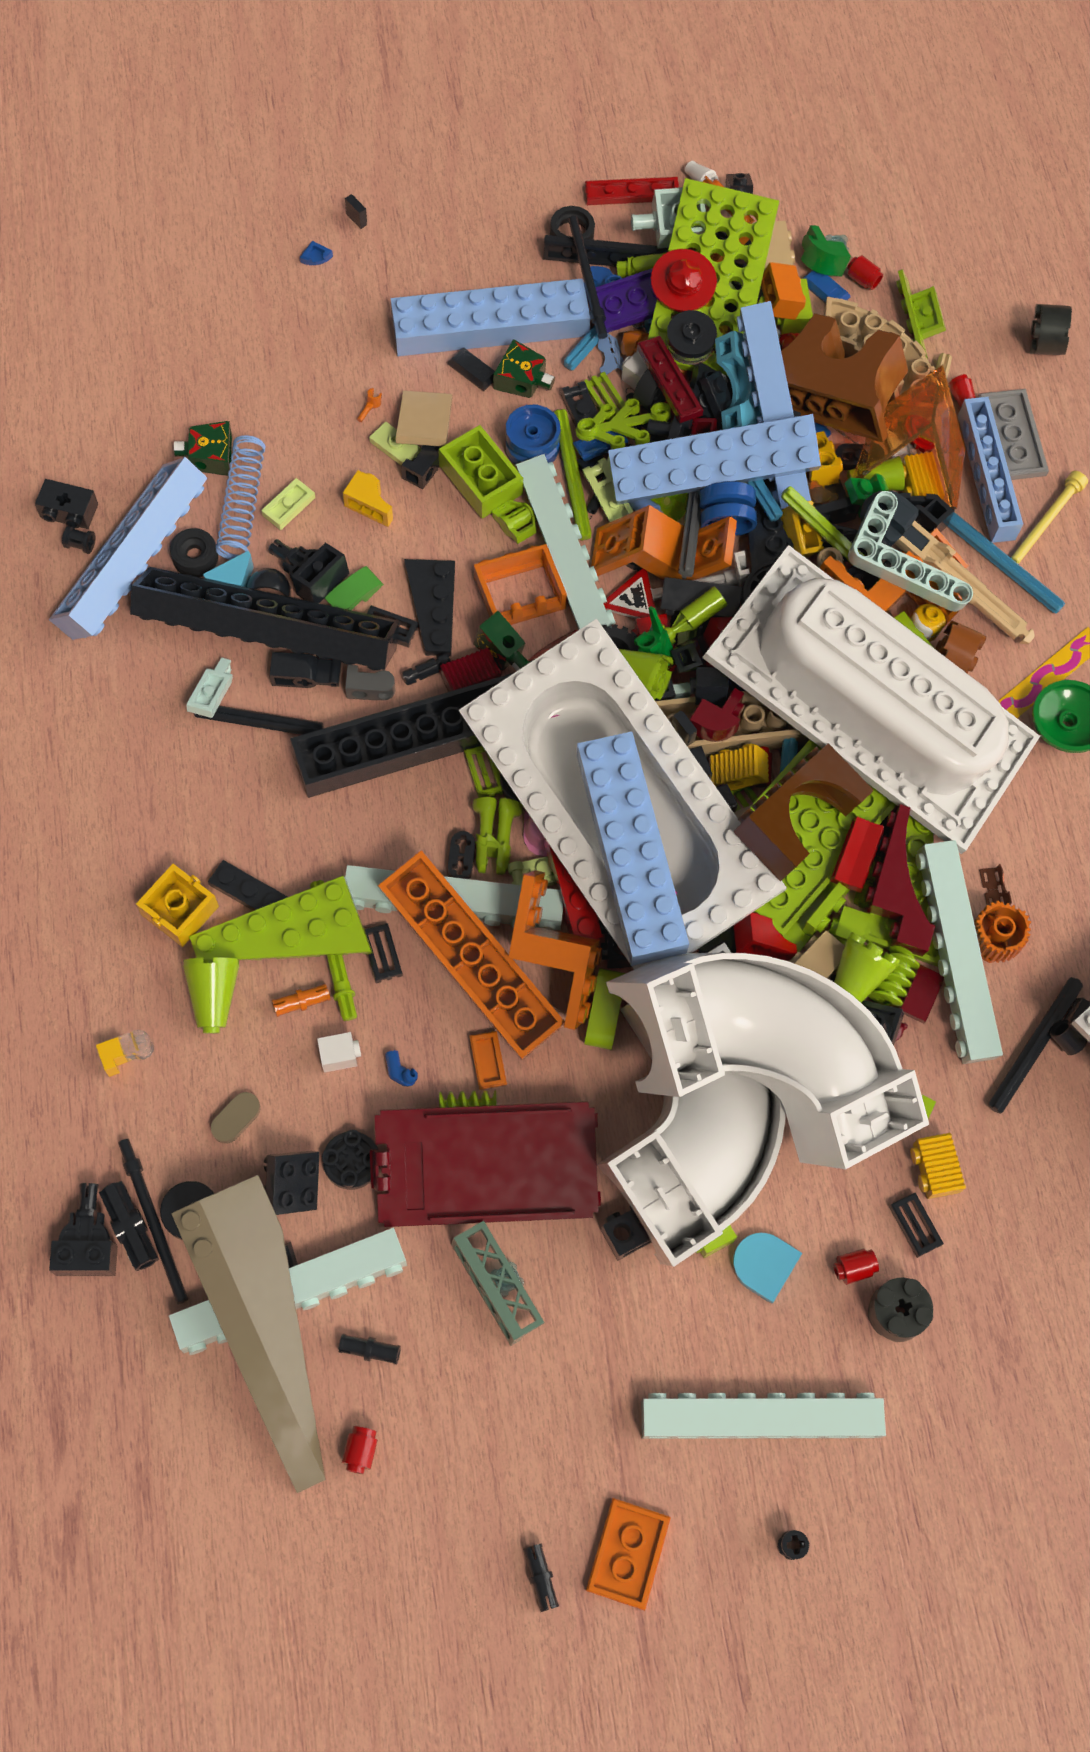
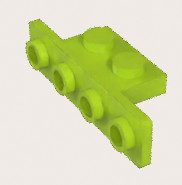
(923, 311)
(817, 915)

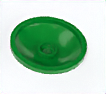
(1062, 703)

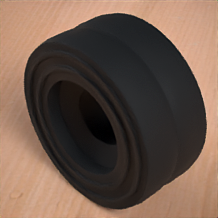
(188, 540)

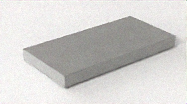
(1018, 433)

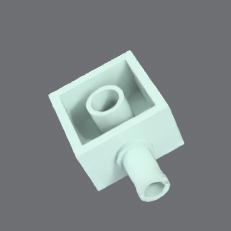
(663, 216)

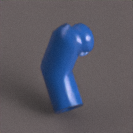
(399, 1073)

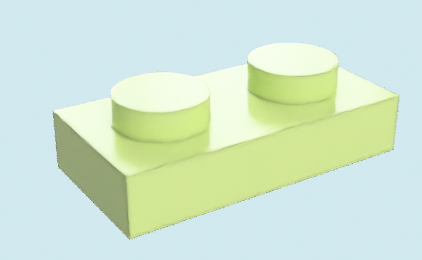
(288, 504)

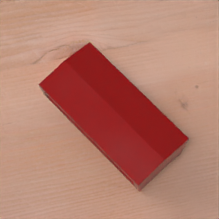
(857, 854)

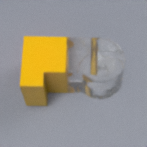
(124, 1049)

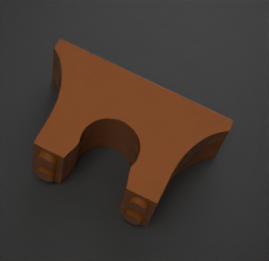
(841, 390)

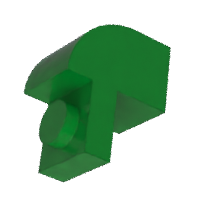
(824, 255)
(860, 489)

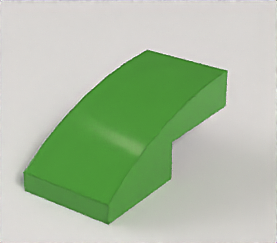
(354, 589)

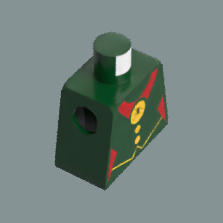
(522, 371)
(208, 447)
(502, 641)

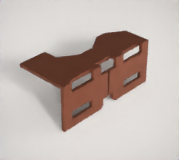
(993, 884)

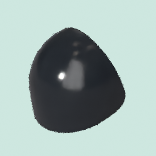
(270, 579)

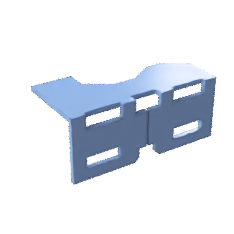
(610, 363)

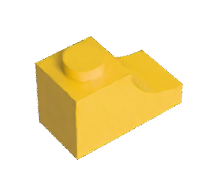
(364, 498)

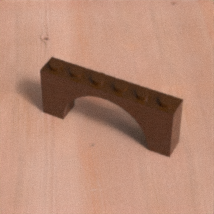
(769, 827)

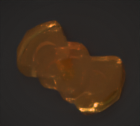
(820, 494)

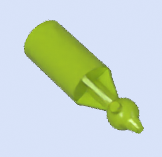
(697, 613)

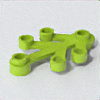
(594, 428)

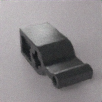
(303, 670)

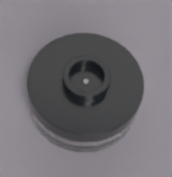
(691, 337)

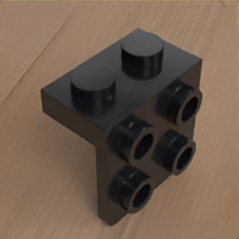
(839, 510)

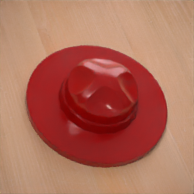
(683, 280)

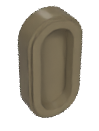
(235, 1117)

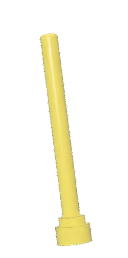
(1074, 483)

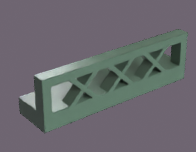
(487, 1288)

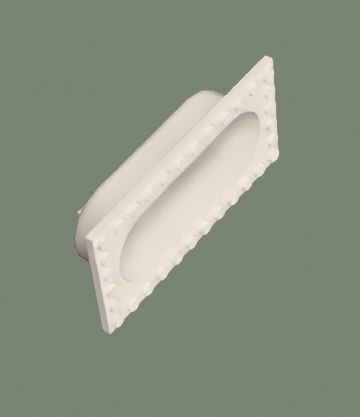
(875, 695)
(537, 755)

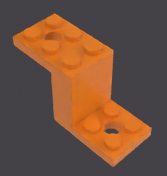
(655, 544)
(883, 592)
(555, 948)

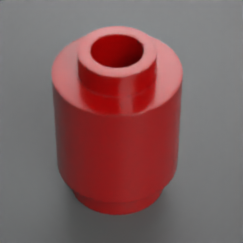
(864, 272)
(856, 1266)
(360, 1449)

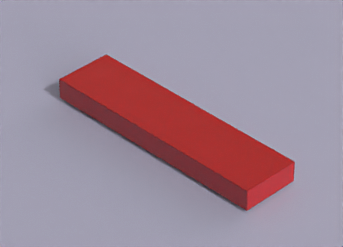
(626, 190)

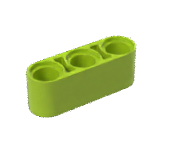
(603, 1012)

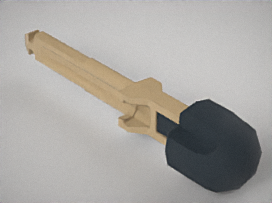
(914, 538)

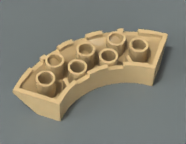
(859, 324)

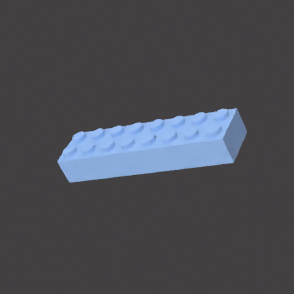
(490, 317)
(714, 457)
(129, 549)
(632, 849)

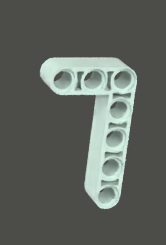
(900, 562)

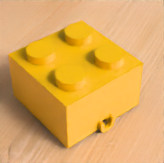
(177, 904)

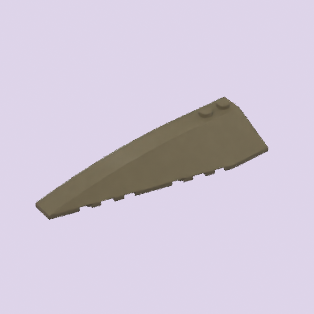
(248, 1281)

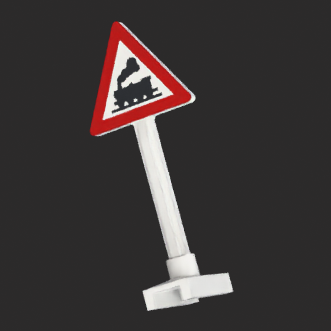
(637, 596)

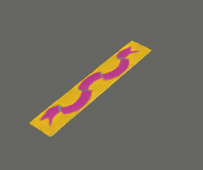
(1053, 670)

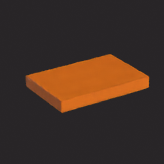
(628, 1554)

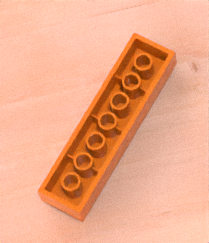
(471, 955)

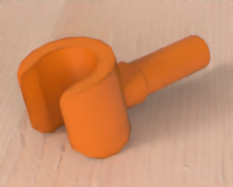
(372, 402)

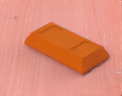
(488, 1060)

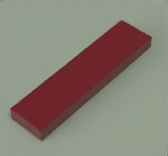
(670, 379)

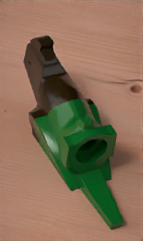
(655, 640)

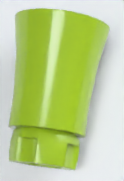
(891, 470)

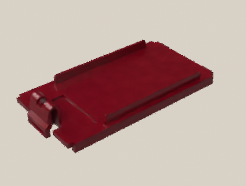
(486, 1164)

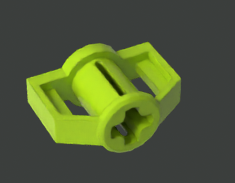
(511, 523)

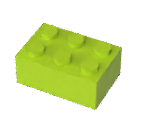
(480, 471)

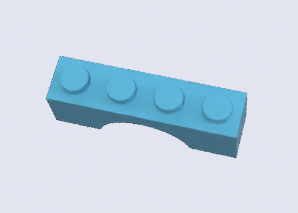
(732, 360)

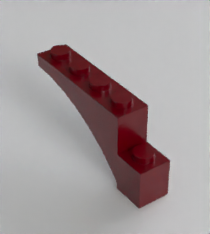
(893, 891)

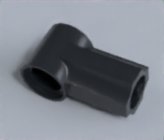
(1066, 1034)

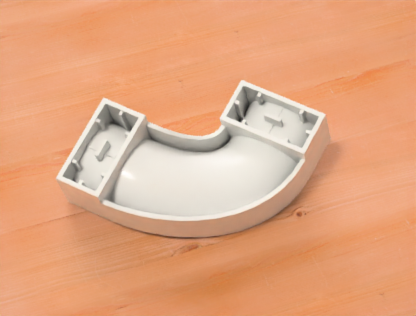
(784, 1031)
(699, 1158)

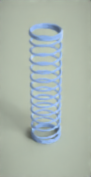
(235, 544)

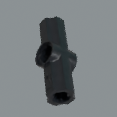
(129, 1226)

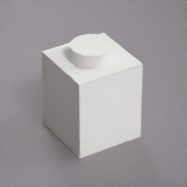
(633, 369)
(338, 1052)

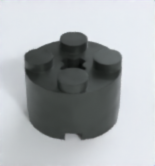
(1050, 329)
(906, 1294)

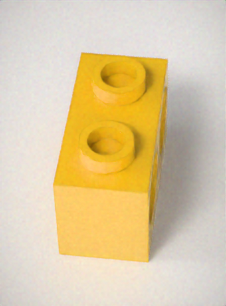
(830, 463)

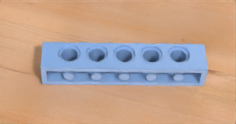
(990, 470)

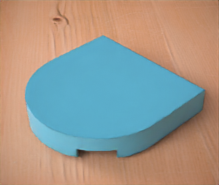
(764, 1264)

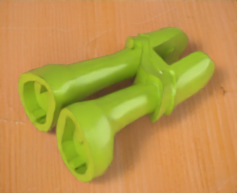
(486, 844)

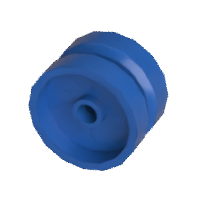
(532, 432)
(727, 500)

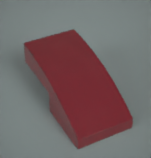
(922, 994)

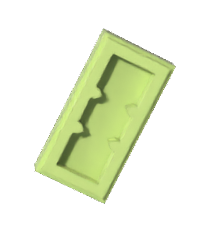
(385, 440)

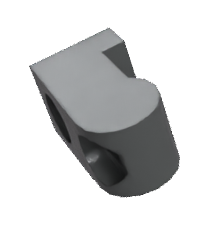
(369, 685)

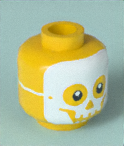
(929, 620)

